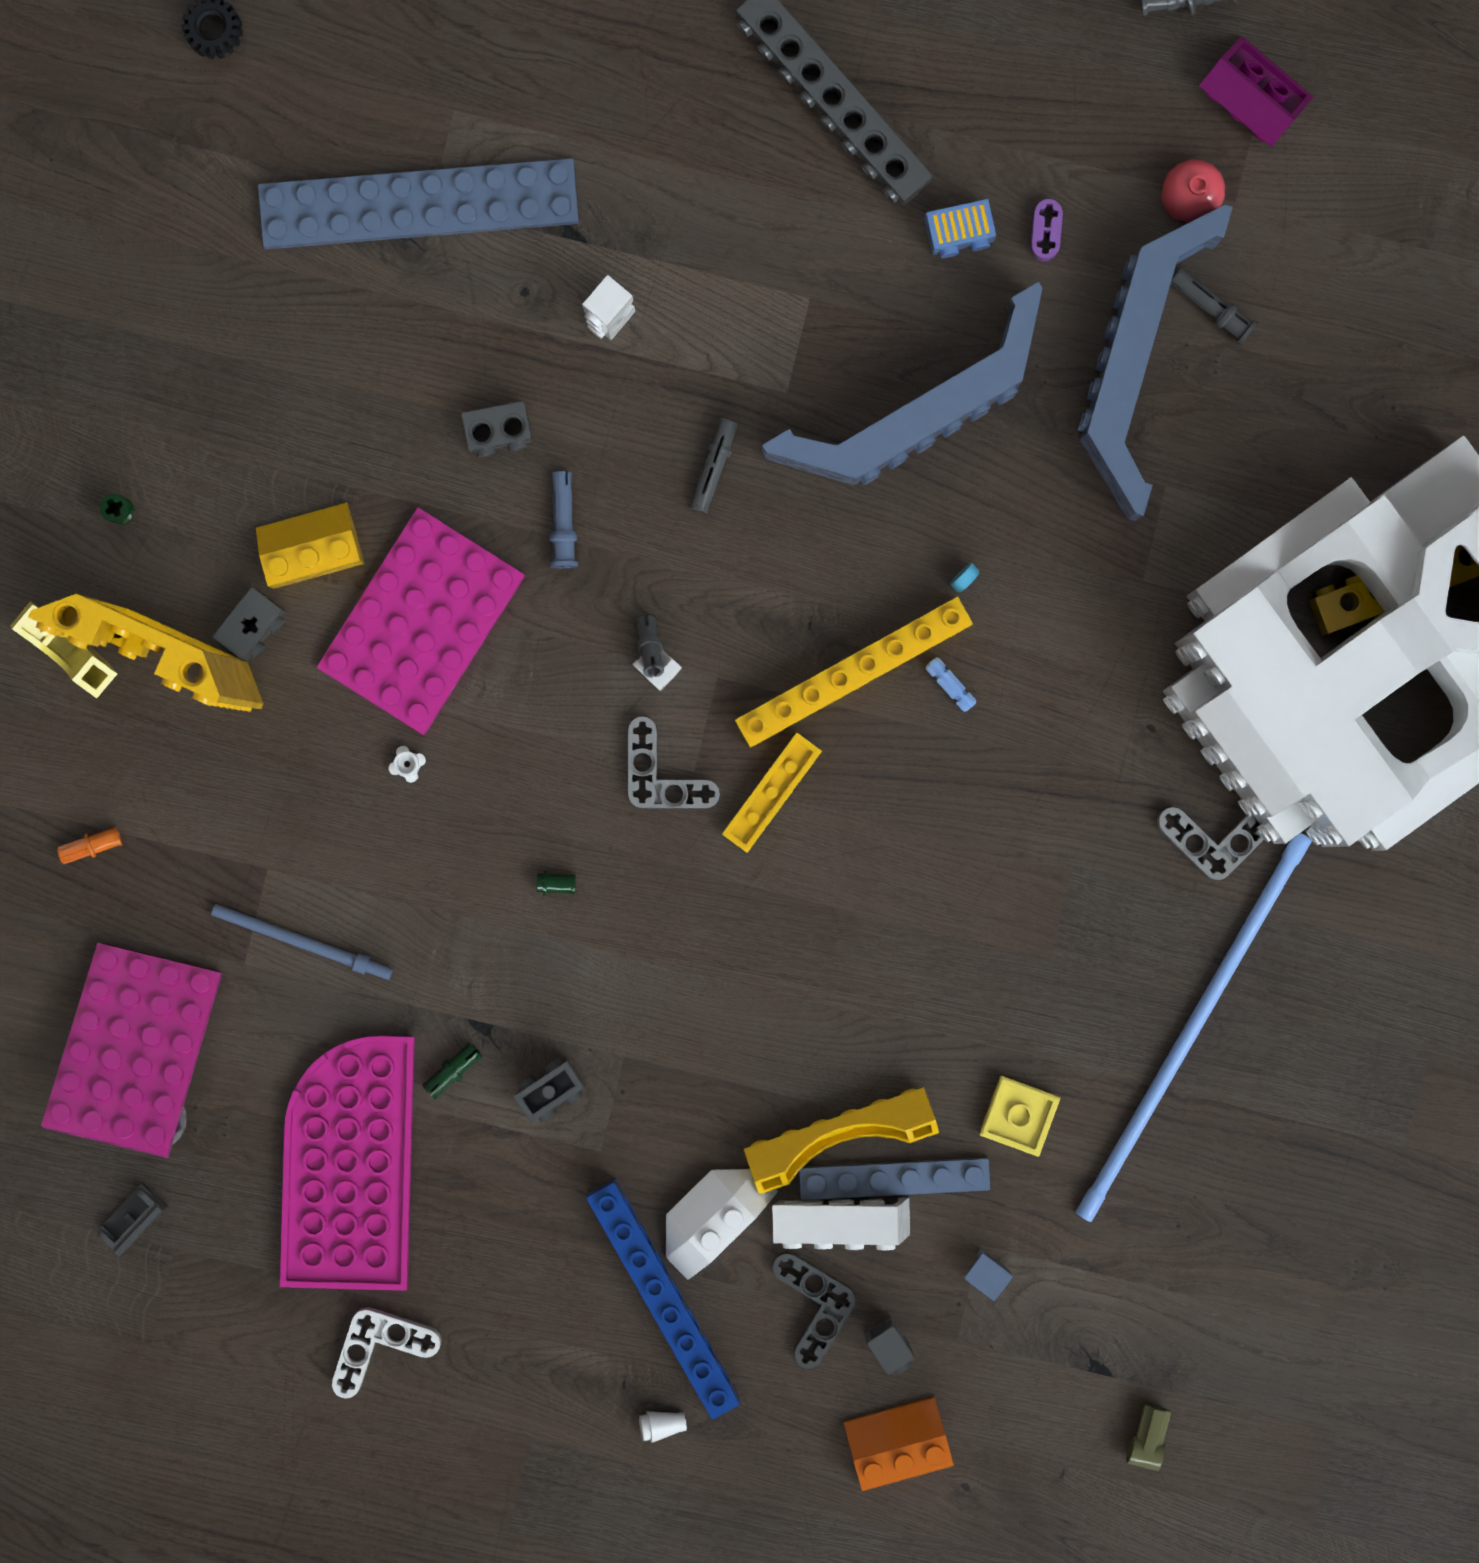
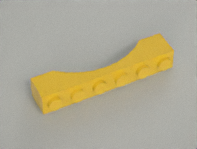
(780, 1159)

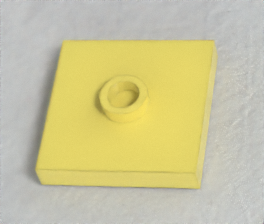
(1019, 1116)

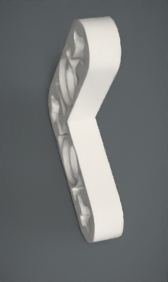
(379, 1335)

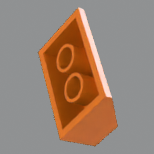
(898, 1443)

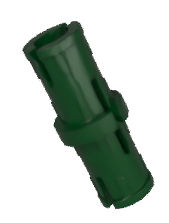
(452, 1070)

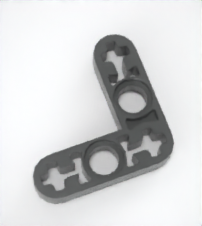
(827, 1307)

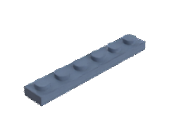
(894, 1178)

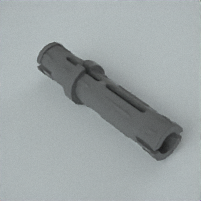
(726, 430)

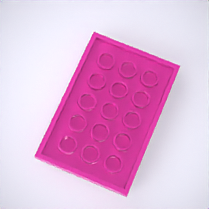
(421, 621)
(132, 1050)

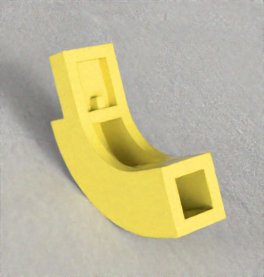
(83, 666)

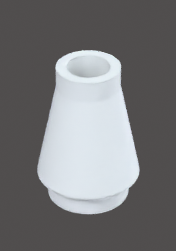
(660, 1425)

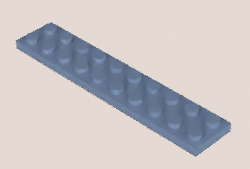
(418, 204)

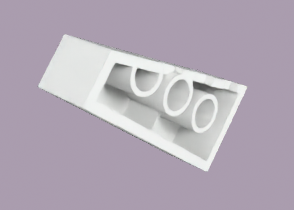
(841, 1223)

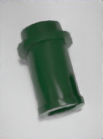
(555, 883)

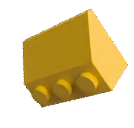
(308, 546)

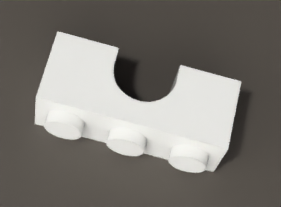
(608, 308)

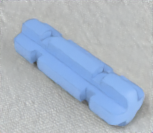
(950, 684)

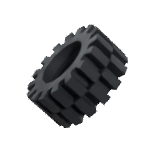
(223, 43)

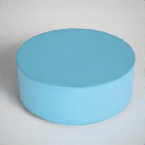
(964, 577)

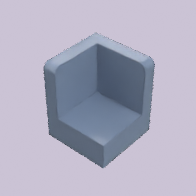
(988, 1275)

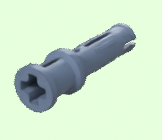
(563, 534)

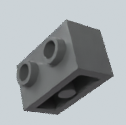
(541, 1096)

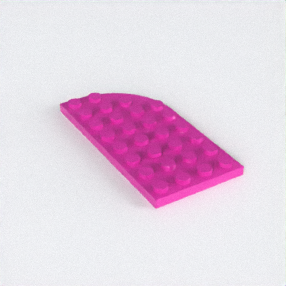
(350, 1168)

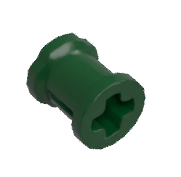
(126, 510)

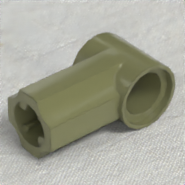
(1147, 1446)

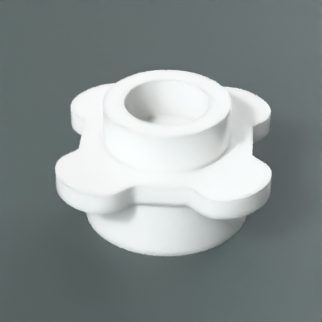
(410, 772)

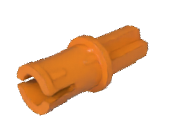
(89, 845)

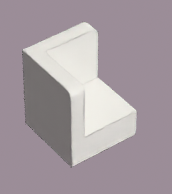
(671, 669)

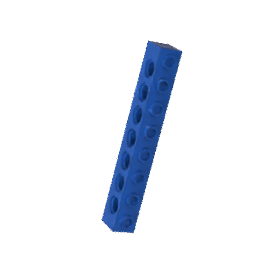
(663, 1298)

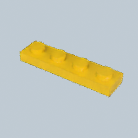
(771, 792)

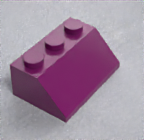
(1255, 91)

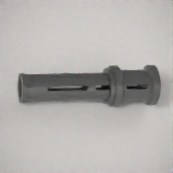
(1224, 314)

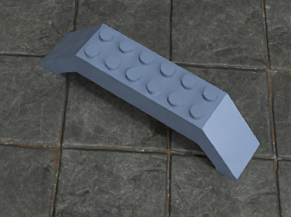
(1128, 351)
(926, 417)

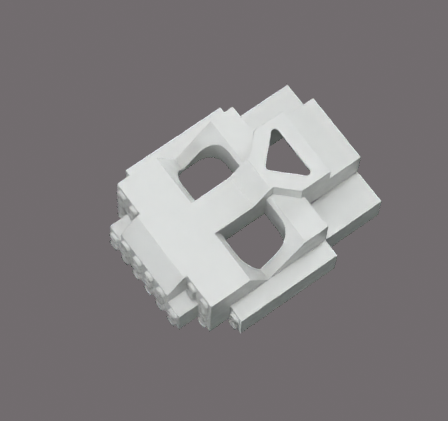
(1293, 722)

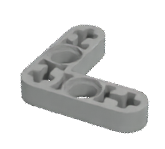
(658, 787)
(1220, 850)

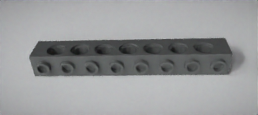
(852, 103)

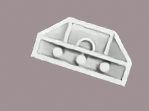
(712, 1218)

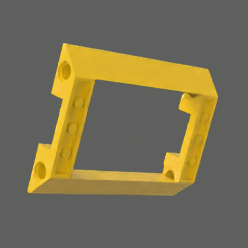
(84, 621)

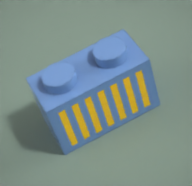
(960, 228)

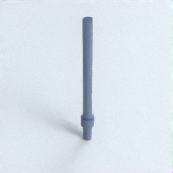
(360, 963)

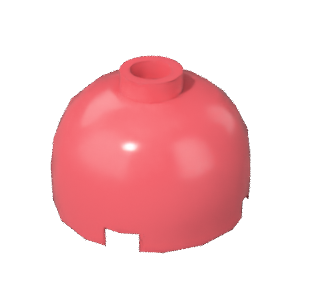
(1192, 190)

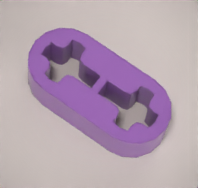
(1054, 230)

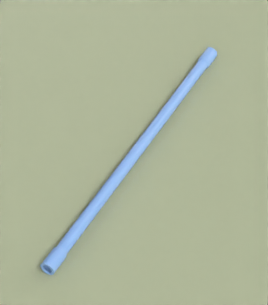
(1096, 1194)

